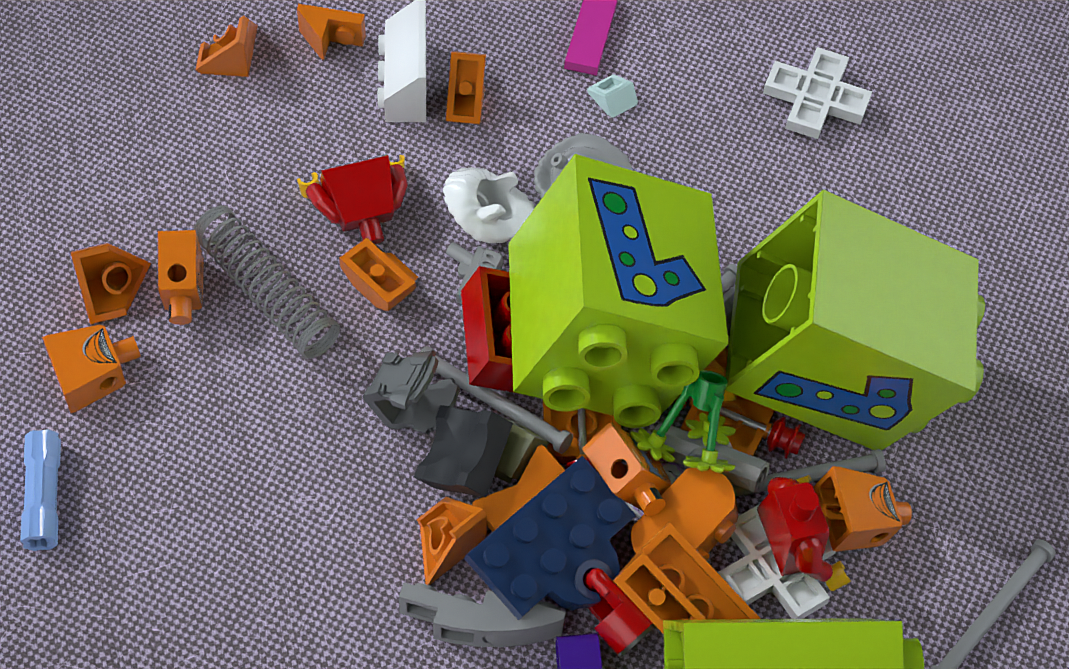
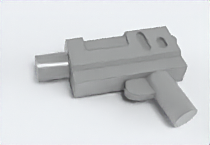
(470, 263)

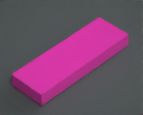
(590, 36)

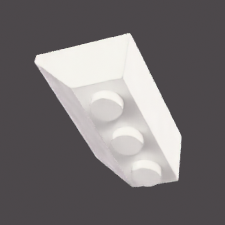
(404, 65)

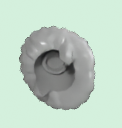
(582, 144)

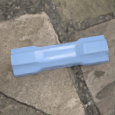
(40, 515)

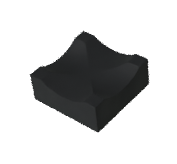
(464, 451)

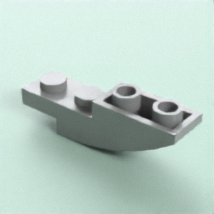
(489, 624)

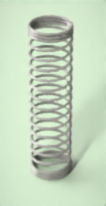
(216, 238)

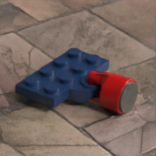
(564, 551)

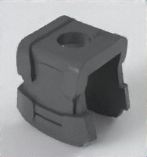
(404, 395)

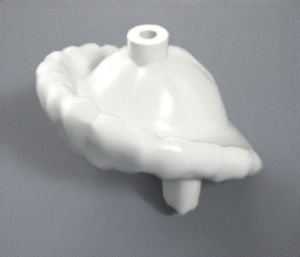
(486, 203)

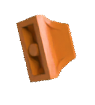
(378, 275)

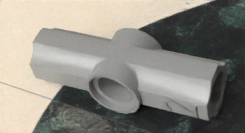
(748, 472)

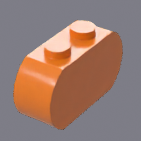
(700, 509)

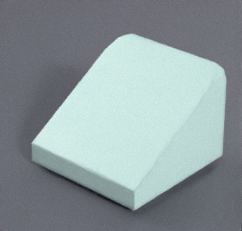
(614, 95)

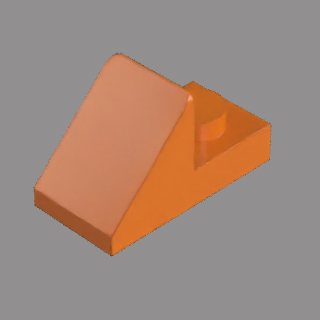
(325, 25)
(466, 87)

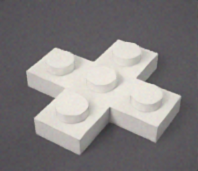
(817, 92)
(759, 573)

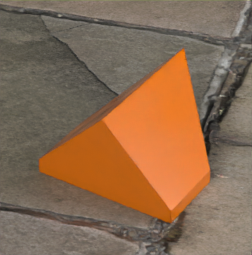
(231, 52)
(108, 280)
(449, 534)

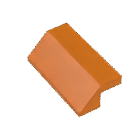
(676, 583)

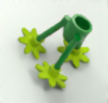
(707, 396)

